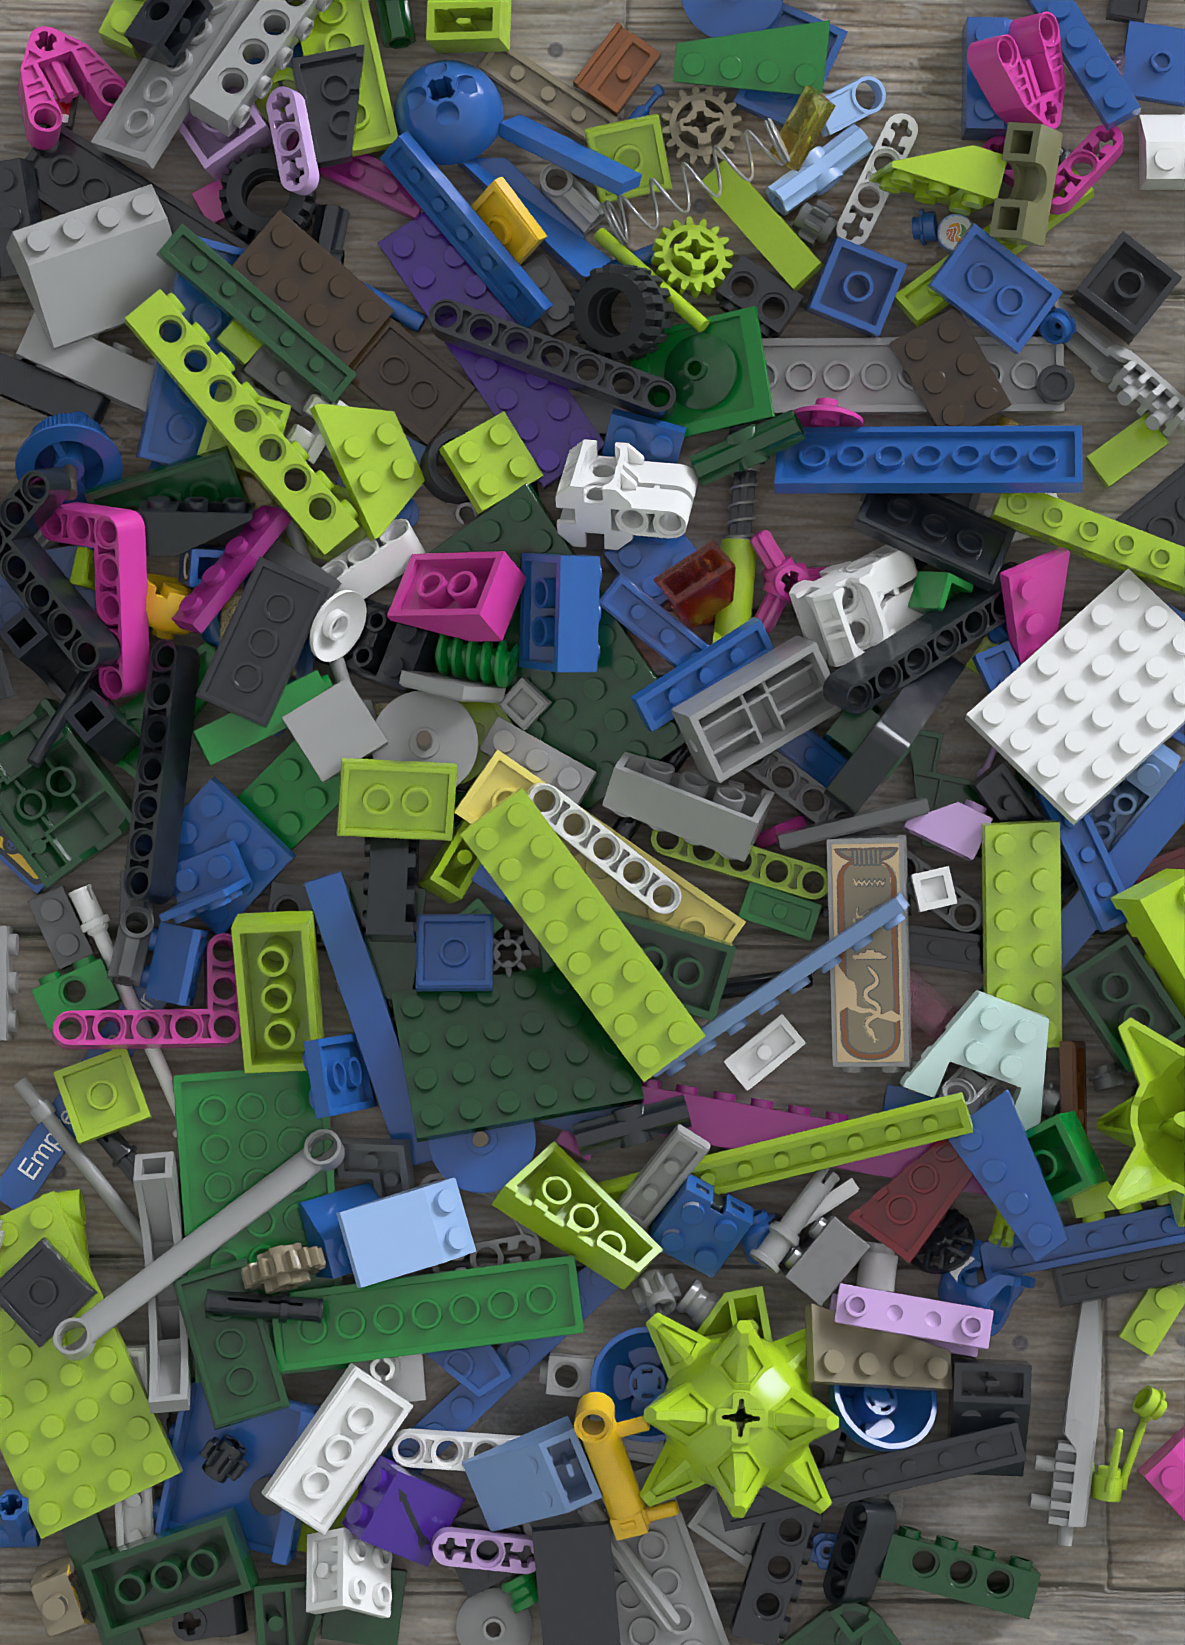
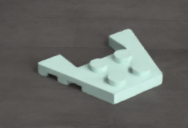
(995, 1041)

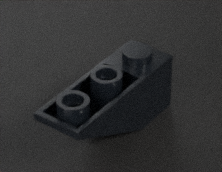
(183, 525)

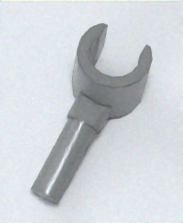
(449, 479)

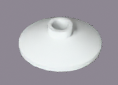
(338, 625)

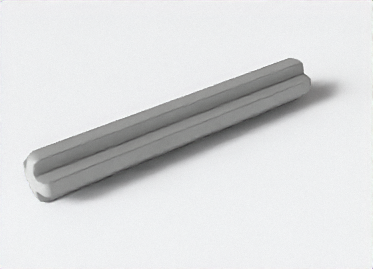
(635, 1573)

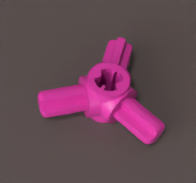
(775, 567)

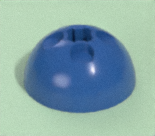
(449, 111)
(616, 1376)
(883, 1416)

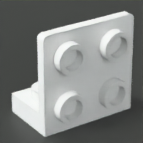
(347, 1575)

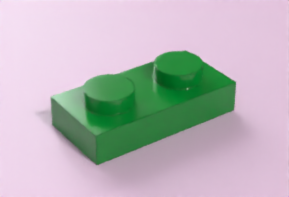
(779, 911)

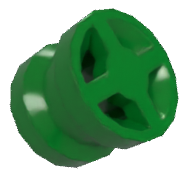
(522, 1590)

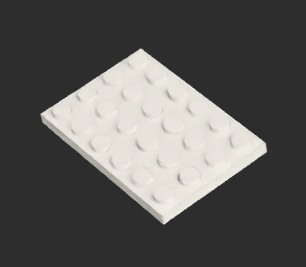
(1092, 698)

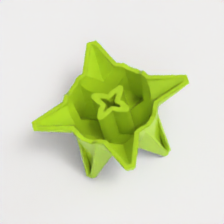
(1150, 1122)
(707, 1445)

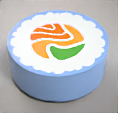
(951, 230)

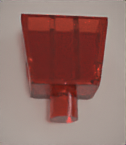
(699, 585)

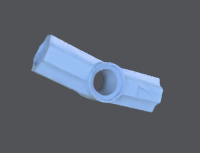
(820, 170)

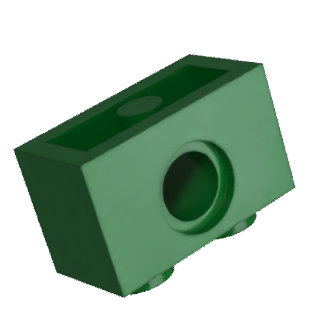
(53, 990)

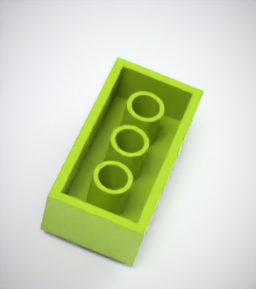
(277, 988)

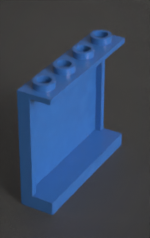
(196, 1495)

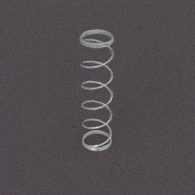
(620, 229)

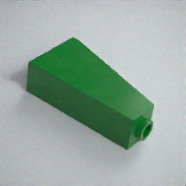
(233, 733)

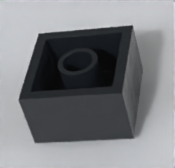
(1126, 287)

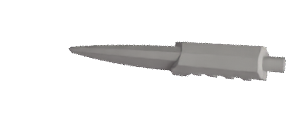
(1126, 370)
(1075, 1456)

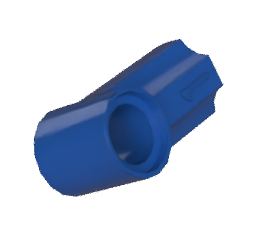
(16, 1524)

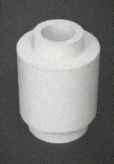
(877, 1268)

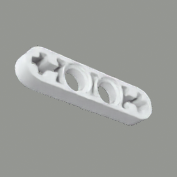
(886, 136)

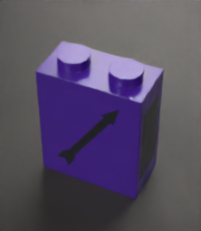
(401, 1510)

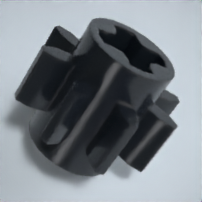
(224, 1458)

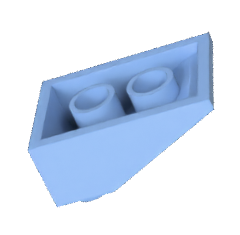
(406, 1232)

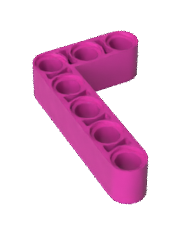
(119, 584)
(165, 1020)

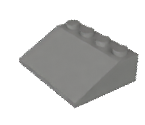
(93, 264)

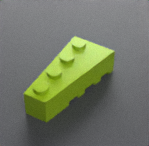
(578, 1217)

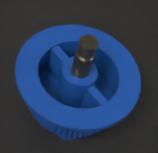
(76, 447)

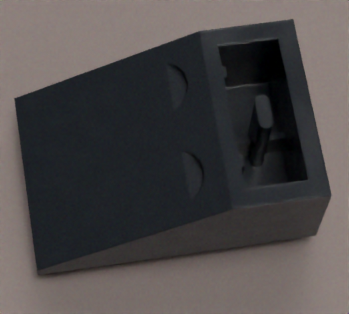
(389, 648)
(988, 1396)

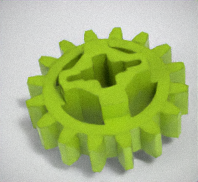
(697, 253)

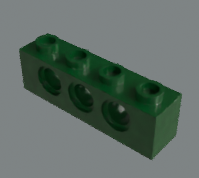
(1013, 1598)

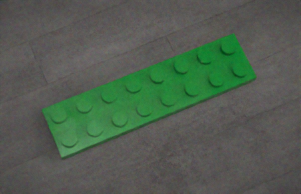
(434, 1314)

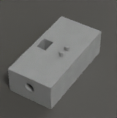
(737, 729)

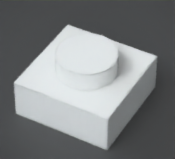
(933, 889)

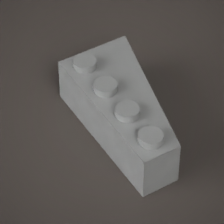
(92, 366)
(688, 805)

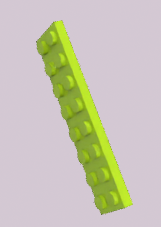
(582, 934)

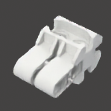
(622, 496)
(856, 603)

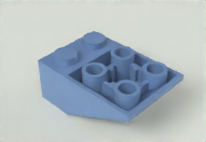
(1130, 798)
(532, 1477)

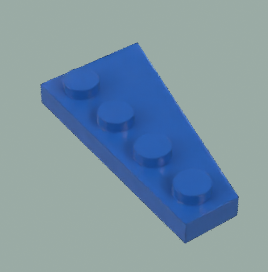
(1011, 1175)

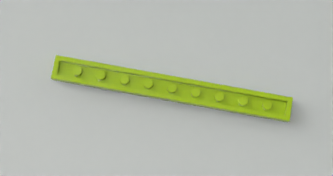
(826, 1146)

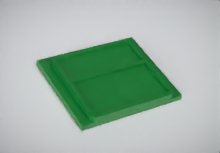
(751, 395)

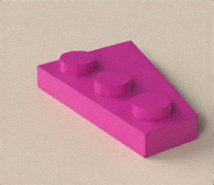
(1034, 601)

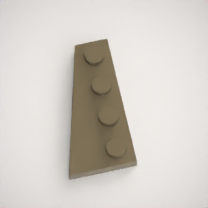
(871, 1357)

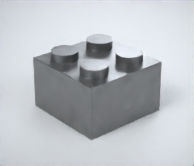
(823, 1258)

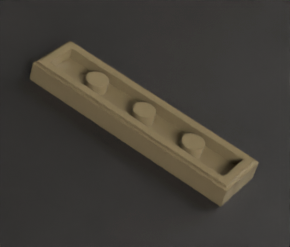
(544, 92)

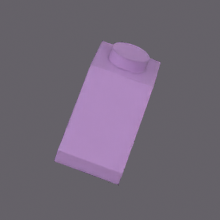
(952, 828)

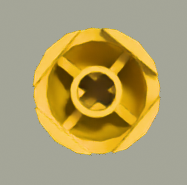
(162, 603)

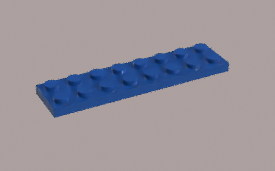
(933, 460)

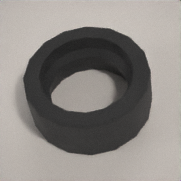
(433, 481)

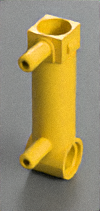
(612, 1466)

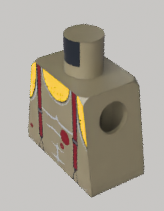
(60, 1597)

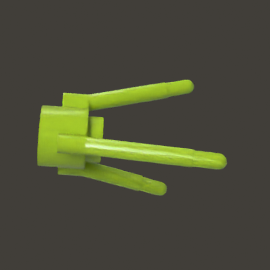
(1110, 1480)

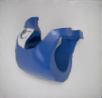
(995, 1294)

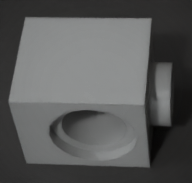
(583, 1366)

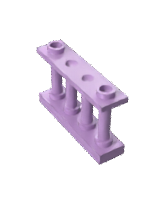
(936, 1322)

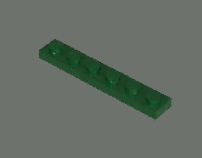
(256, 314)

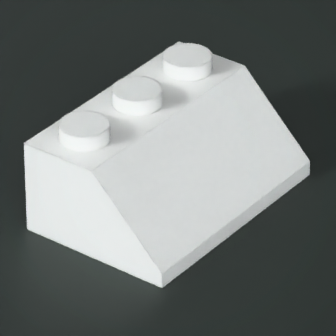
(1162, 152)

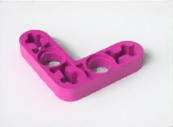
(1083, 153)

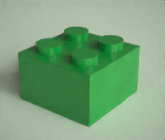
(1065, 1157)

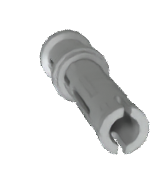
(784, 1234)

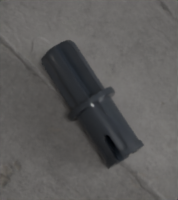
(120, 1152)

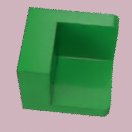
(934, 589)

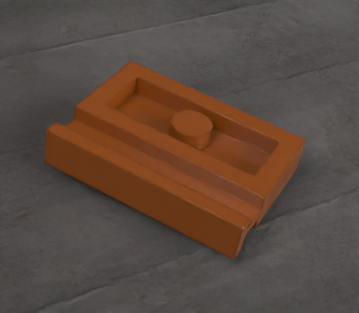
(617, 69)

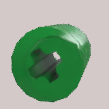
(477, 660)

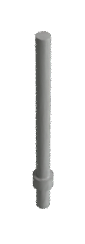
(43, 1112)

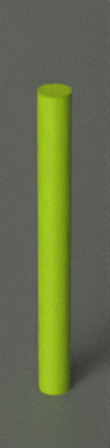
(626, 257)

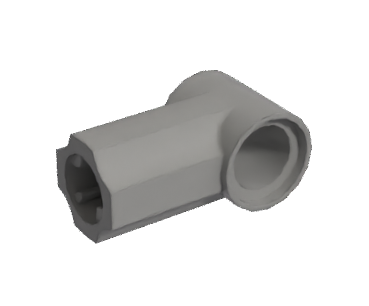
(573, 199)

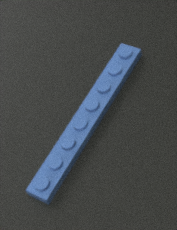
(794, 978)

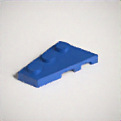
(475, 1368)

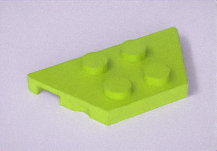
(371, 461)

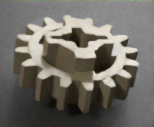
(686, 130)
(283, 1268)

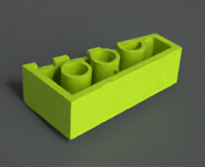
(1158, 920)

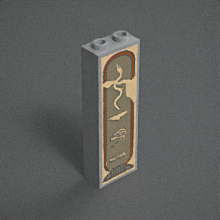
(874, 983)

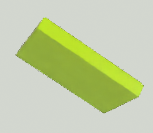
(396, 799)

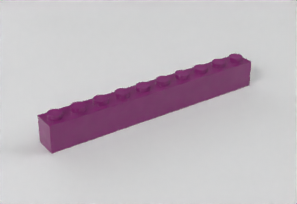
(739, 1124)

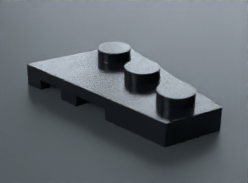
(331, 95)

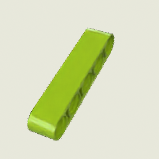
(757, 870)

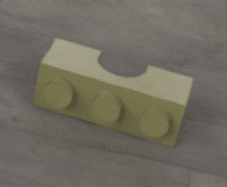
(1034, 157)

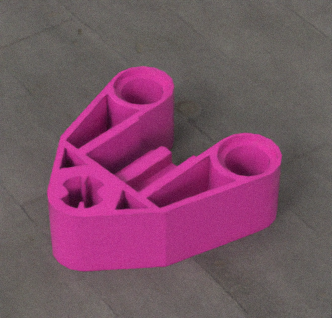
(61, 54)
(1023, 71)

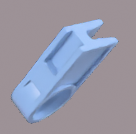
(847, 108)

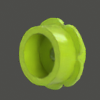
(1149, 1403)

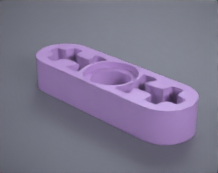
(281, 129)
(458, 1559)

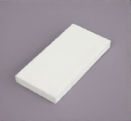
(337, 1449)

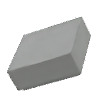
(524, 703)

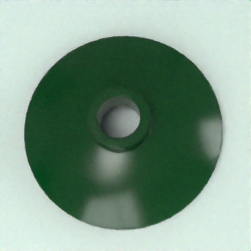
(716, 376)

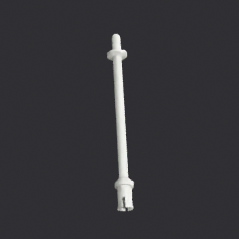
(96, 926)

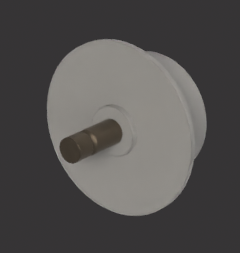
(428, 730)

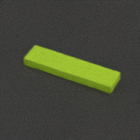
(763, 226)

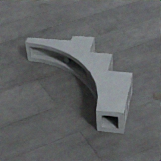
(162, 1228)

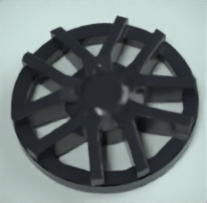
(943, 1242)

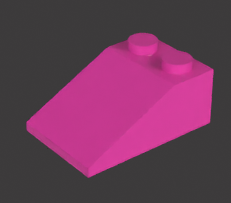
(459, 594)

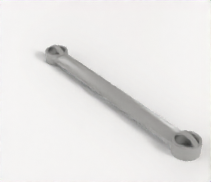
(198, 1245)

